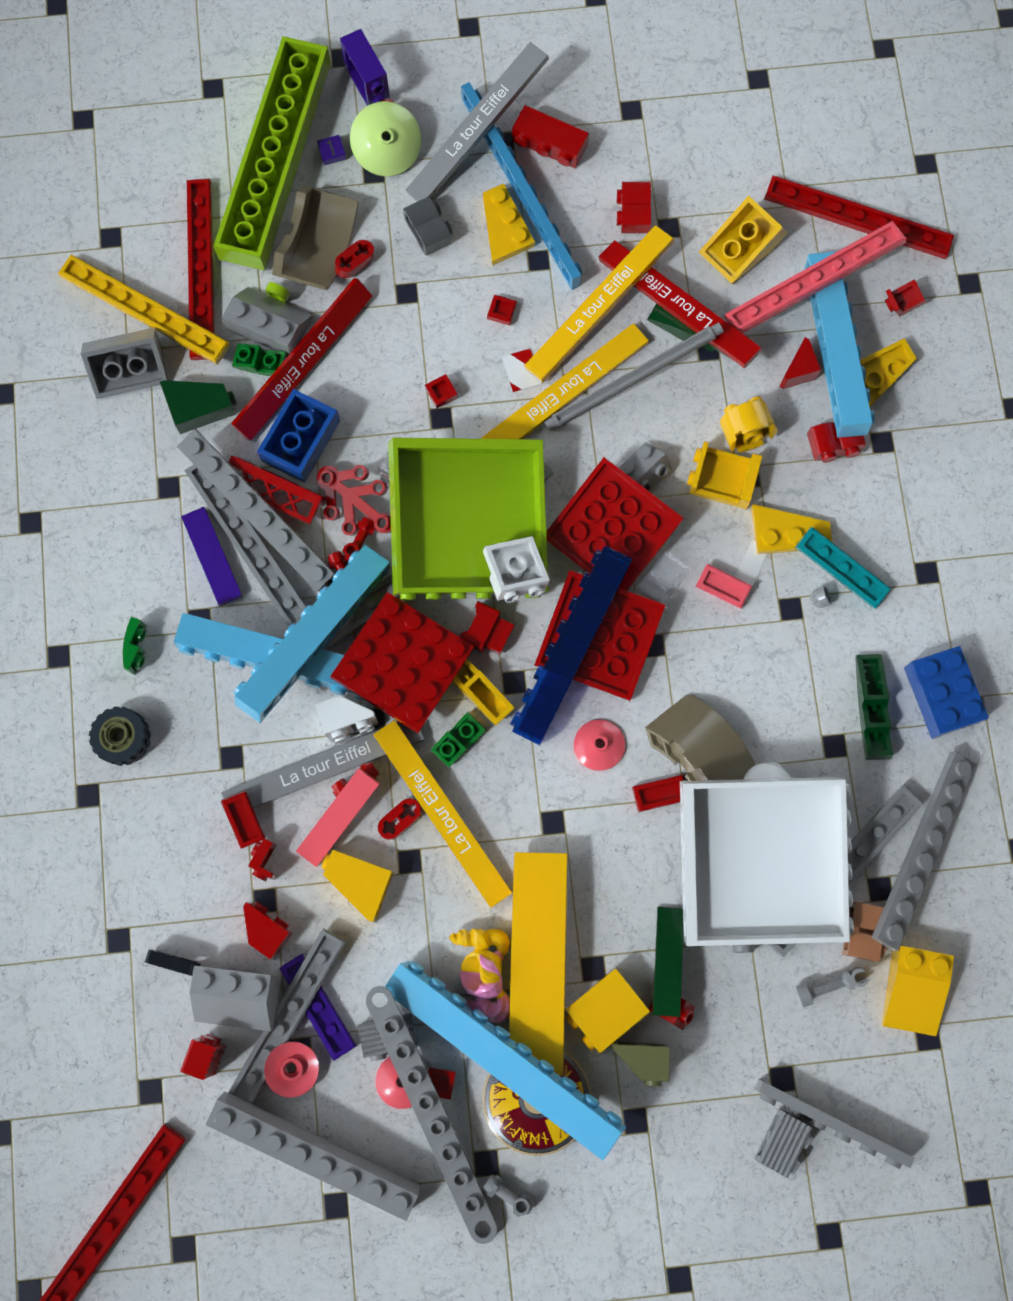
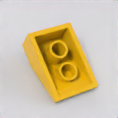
(743, 240)
(917, 990)

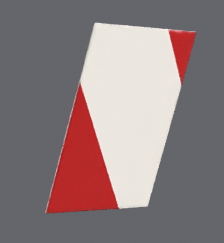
(516, 371)

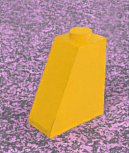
(358, 882)

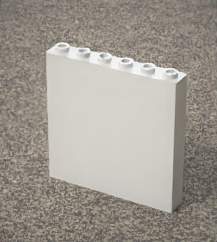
(765, 861)

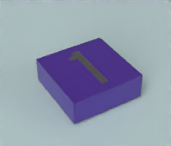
(331, 150)

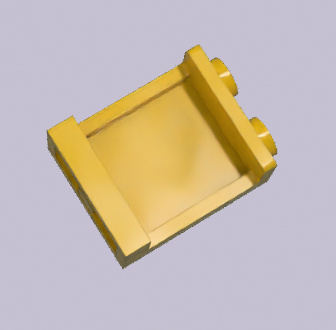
(724, 476)
(606, 1011)

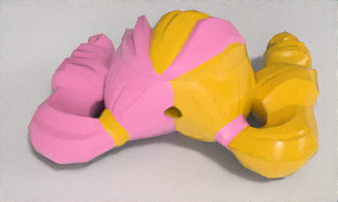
(483, 970)

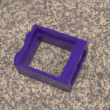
(364, 67)

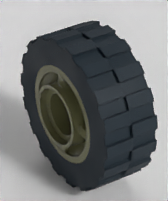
(107, 727)

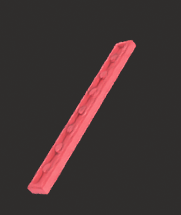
(816, 278)

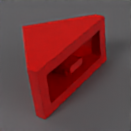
(803, 366)

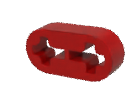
(351, 256)
(395, 814)

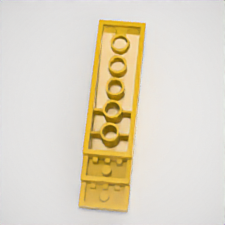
(539, 955)

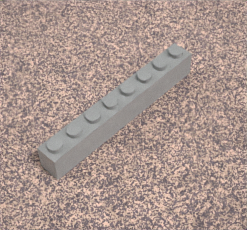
(314, 1155)

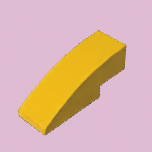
(482, 693)

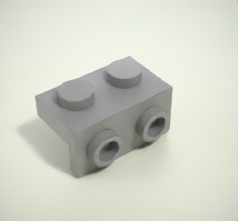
(647, 466)

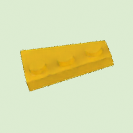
(505, 225)
(886, 367)
(781, 531)

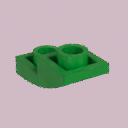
(256, 360)
(132, 654)
(458, 739)

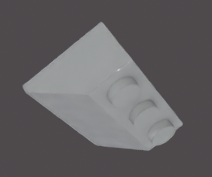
(266, 320)
(124, 363)
(234, 998)

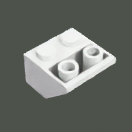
(343, 717)

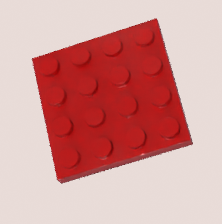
(613, 513)
(619, 644)
(402, 662)

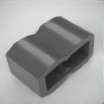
(427, 225)

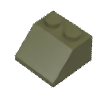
(645, 1060)

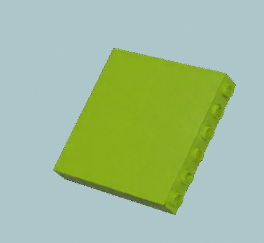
(453, 502)

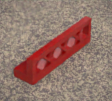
(281, 484)

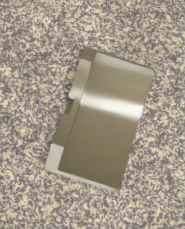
(319, 234)
(700, 741)

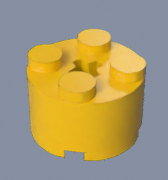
(747, 424)

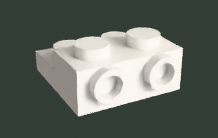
(516, 569)

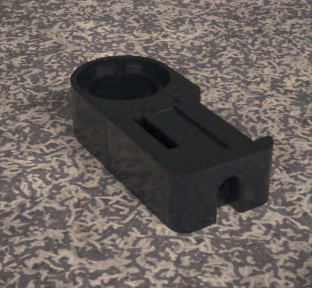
(171, 962)

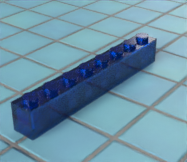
(571, 646)

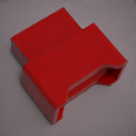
(488, 630)

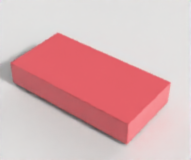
(723, 586)

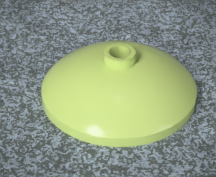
(382, 156)

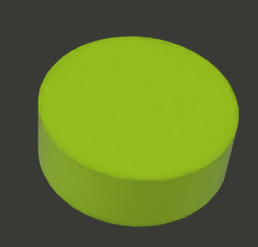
(277, 291)

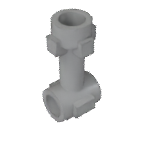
(520, 1203)

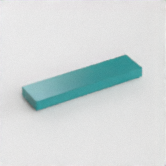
(842, 567)

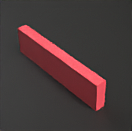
(338, 817)

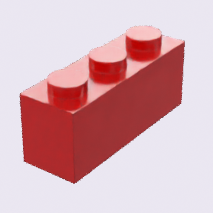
(549, 137)

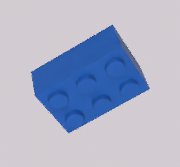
(299, 435)
(946, 692)

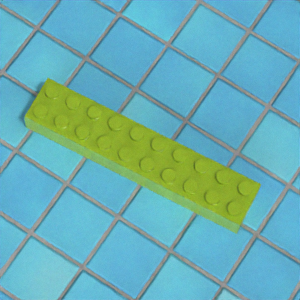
(272, 153)

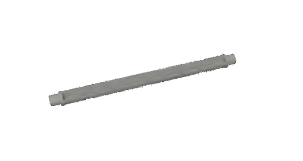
(634, 376)

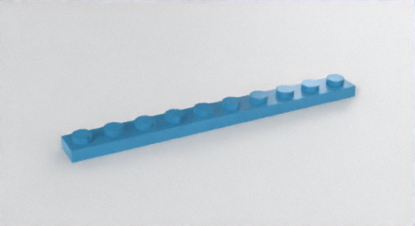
(527, 195)

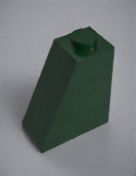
(197, 403)

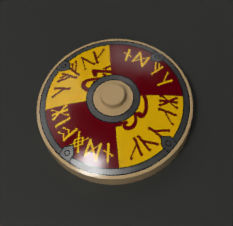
(522, 1125)

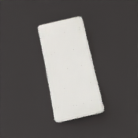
(750, 565)

